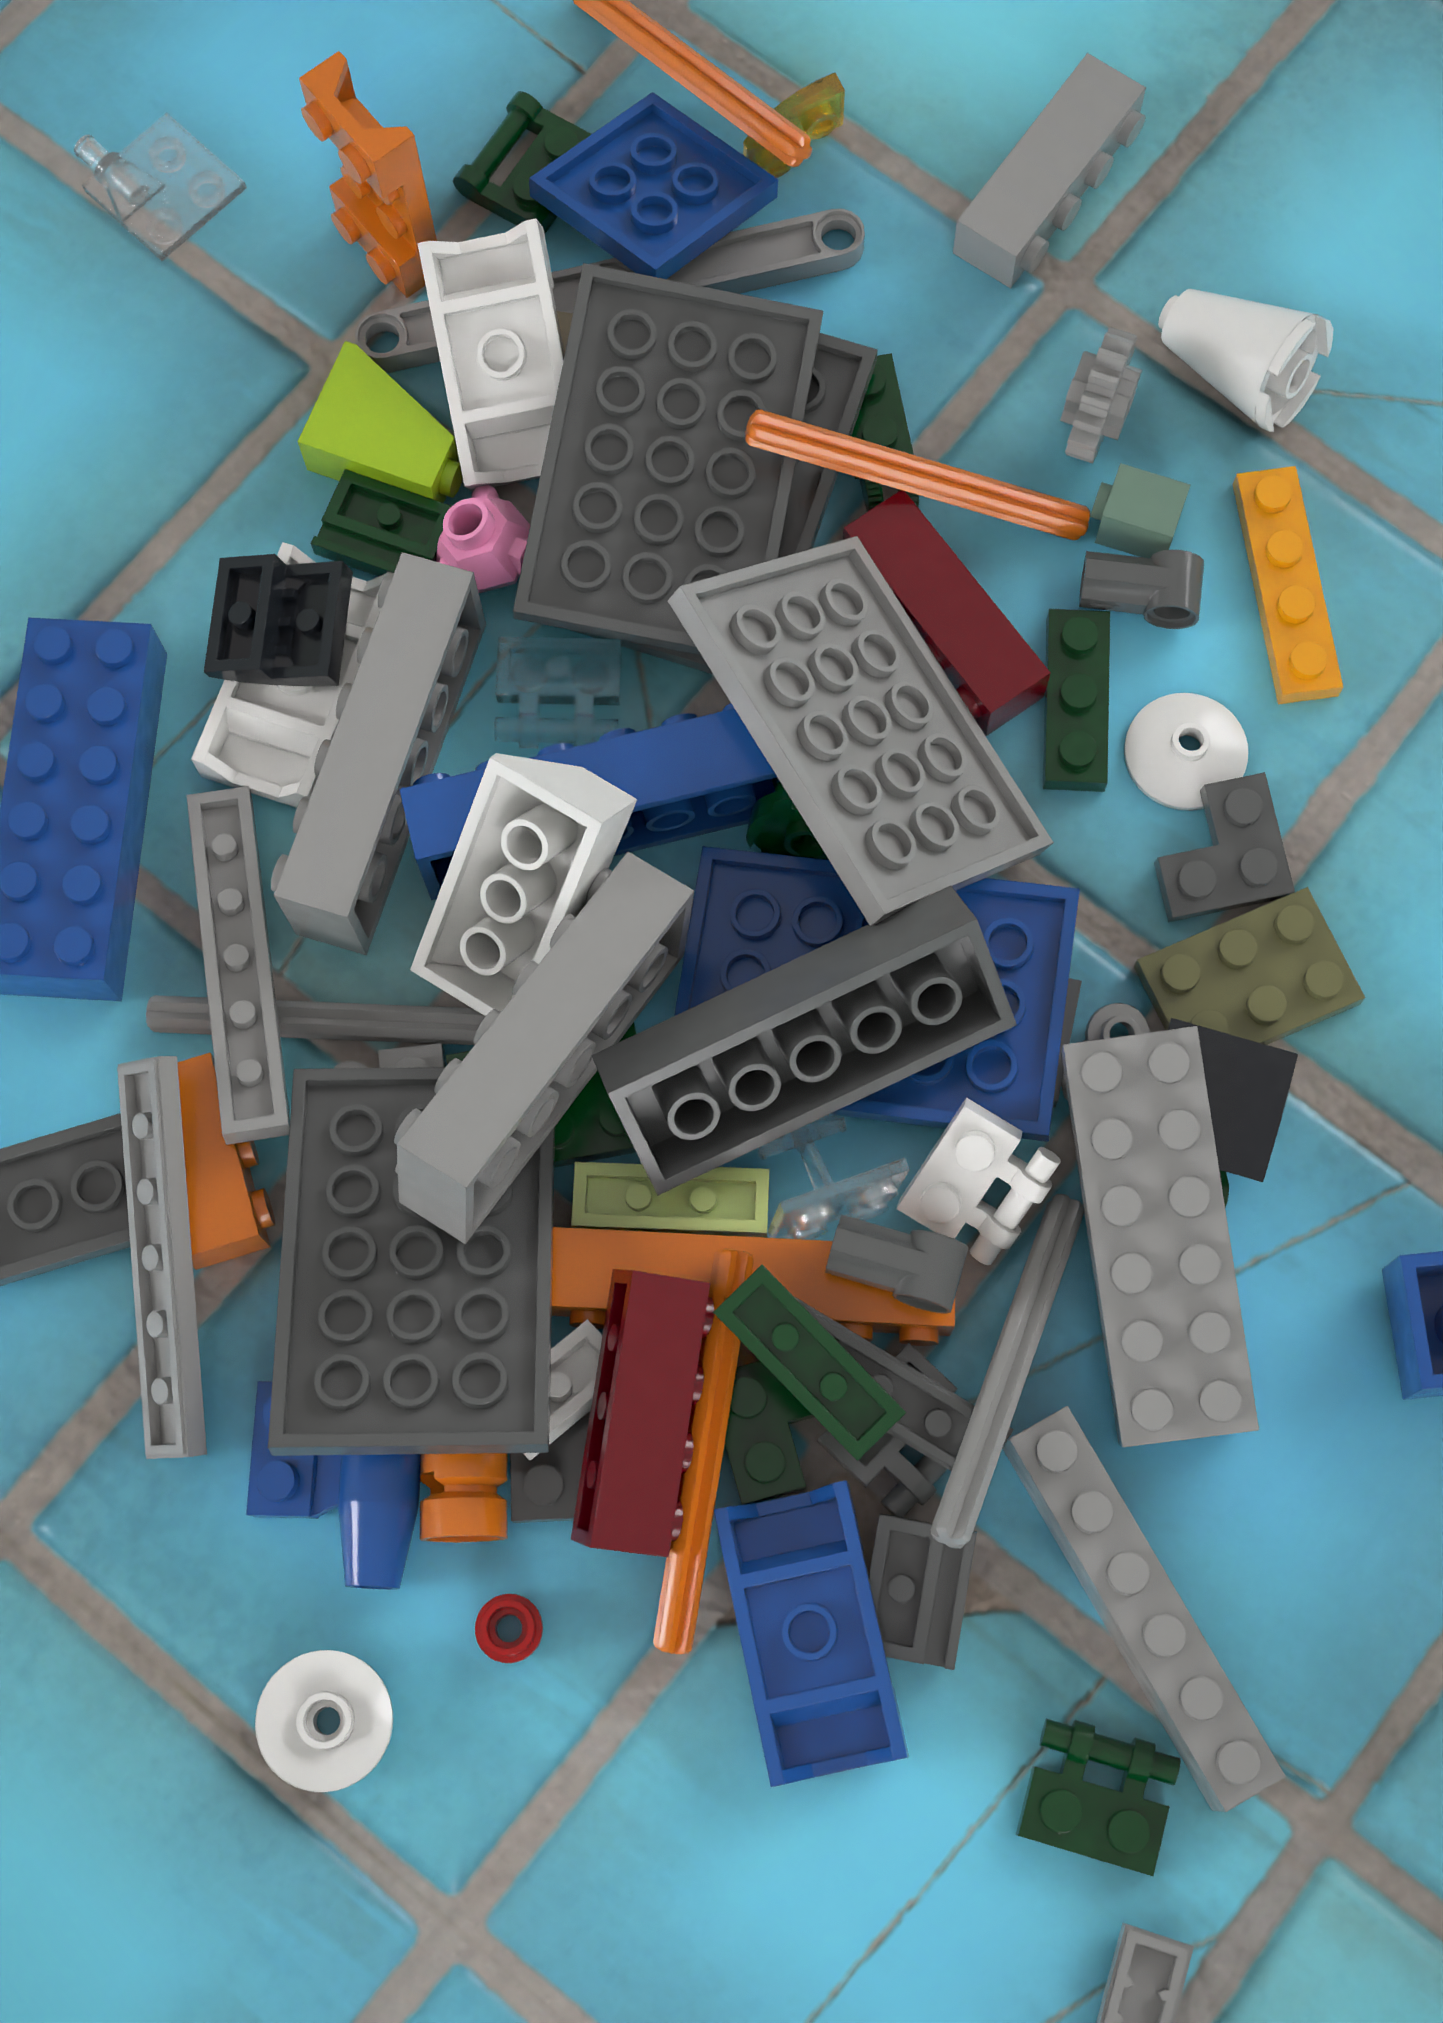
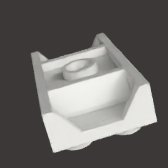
(496, 349)
(273, 732)

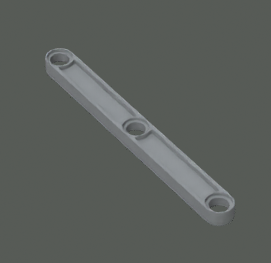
(734, 264)

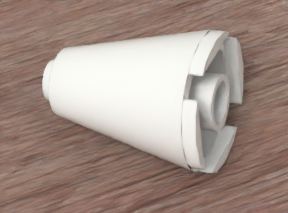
(1248, 351)

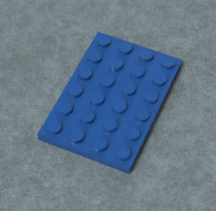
(773, 908)

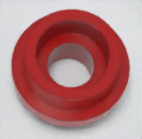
(493, 1613)

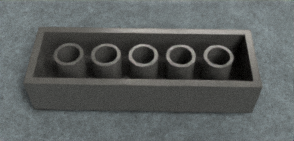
(805, 1039)

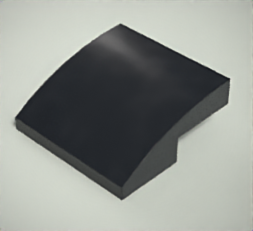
(278, 621)
(1245, 1096)

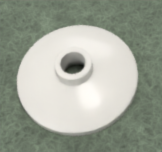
(1168, 770)
(289, 1714)

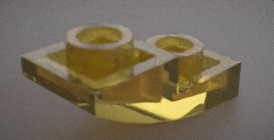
(813, 109)

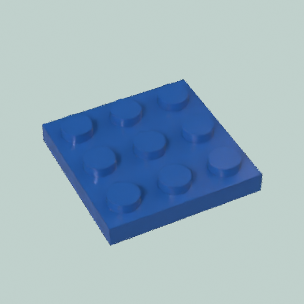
(653, 188)

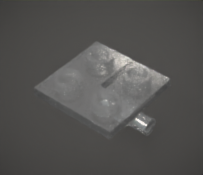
(159, 184)
(858, 1196)

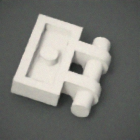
(961, 1170)

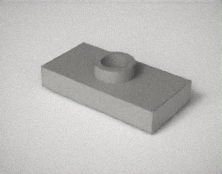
(1144, 1978)

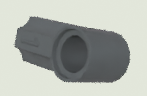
(1159, 587)
(916, 1266)

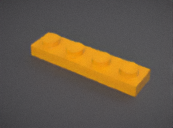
(1287, 585)

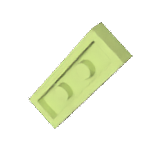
(715, 1203)

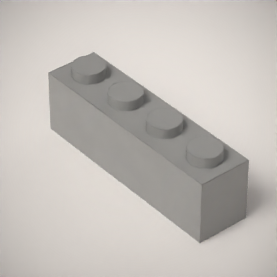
(1050, 171)

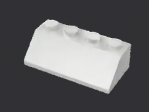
(517, 871)

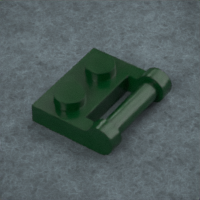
(513, 197)

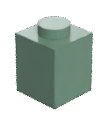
(1138, 511)

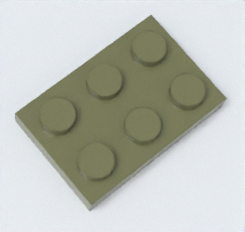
(1254, 973)

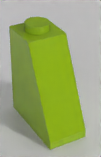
(378, 431)

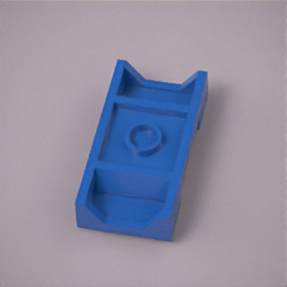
(810, 1635)

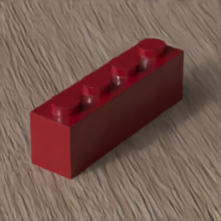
(952, 612)
(642, 1413)

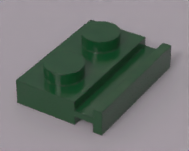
(376, 522)

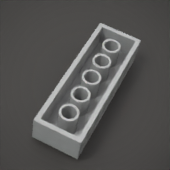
(384, 741)
(539, 1048)
(1159, 1237)

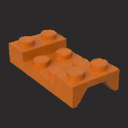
(382, 184)

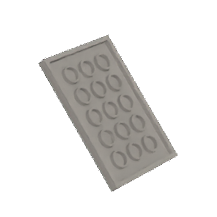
(860, 725)

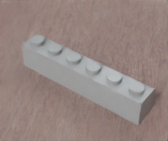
(1143, 1612)

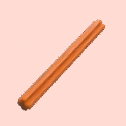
(702, 78)
(916, 475)
(699, 1484)

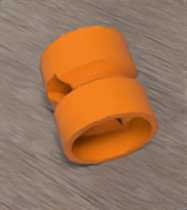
(463, 1497)

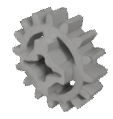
(1101, 395)

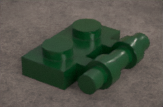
(1093, 1818)

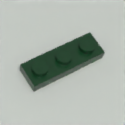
(1076, 700)
(809, 1362)

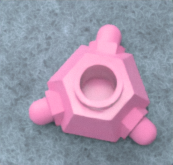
(484, 538)

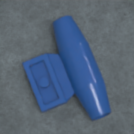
(372, 1493)

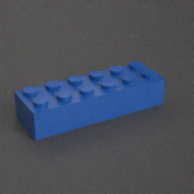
(685, 774)
(76, 805)

